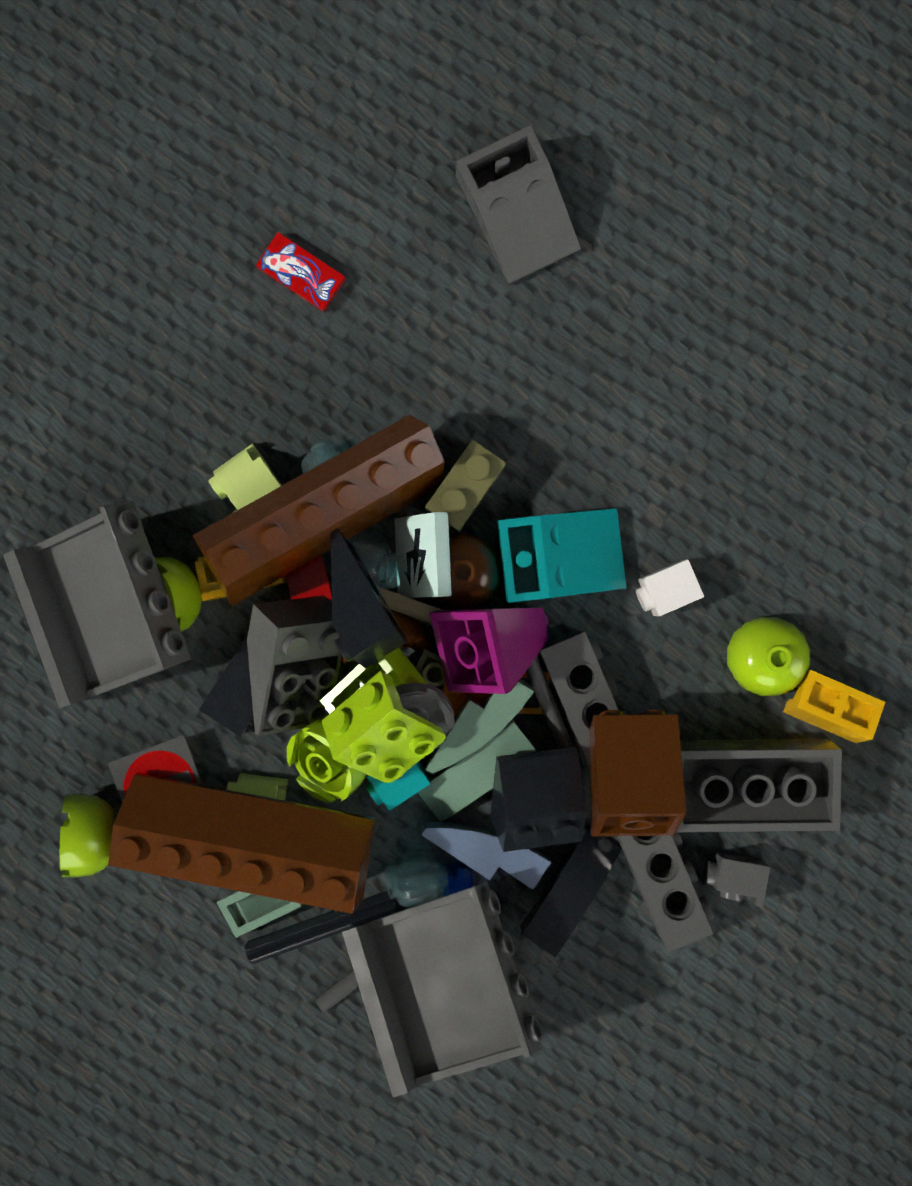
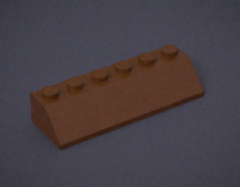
(342, 493)
(243, 842)

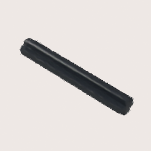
(319, 928)

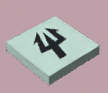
(423, 555)

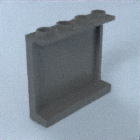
(97, 605)
(442, 989)

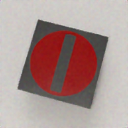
(166, 760)

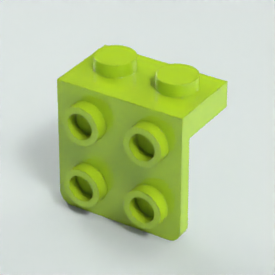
(377, 733)

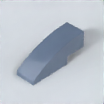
(482, 851)

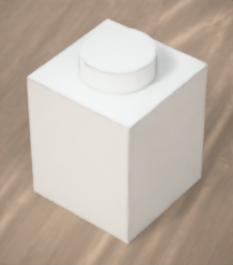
(669, 588)

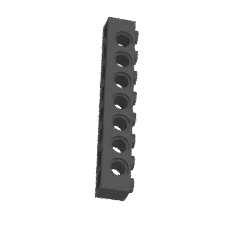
(676, 925)

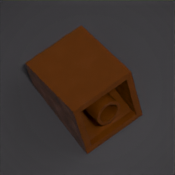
(636, 774)

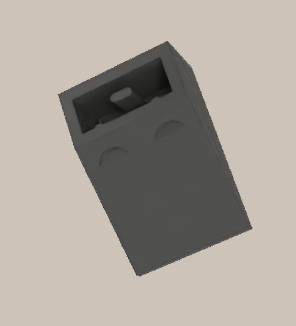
(517, 204)
(291, 662)

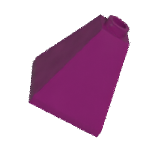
(488, 646)

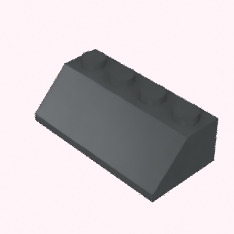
(761, 785)

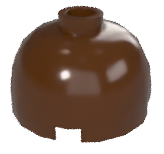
(474, 573)

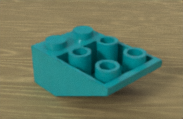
(561, 555)

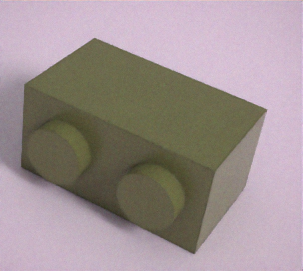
(466, 485)

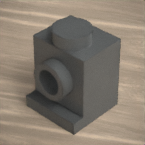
(737, 877)

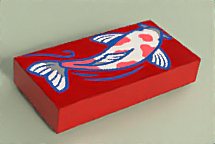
(300, 272)

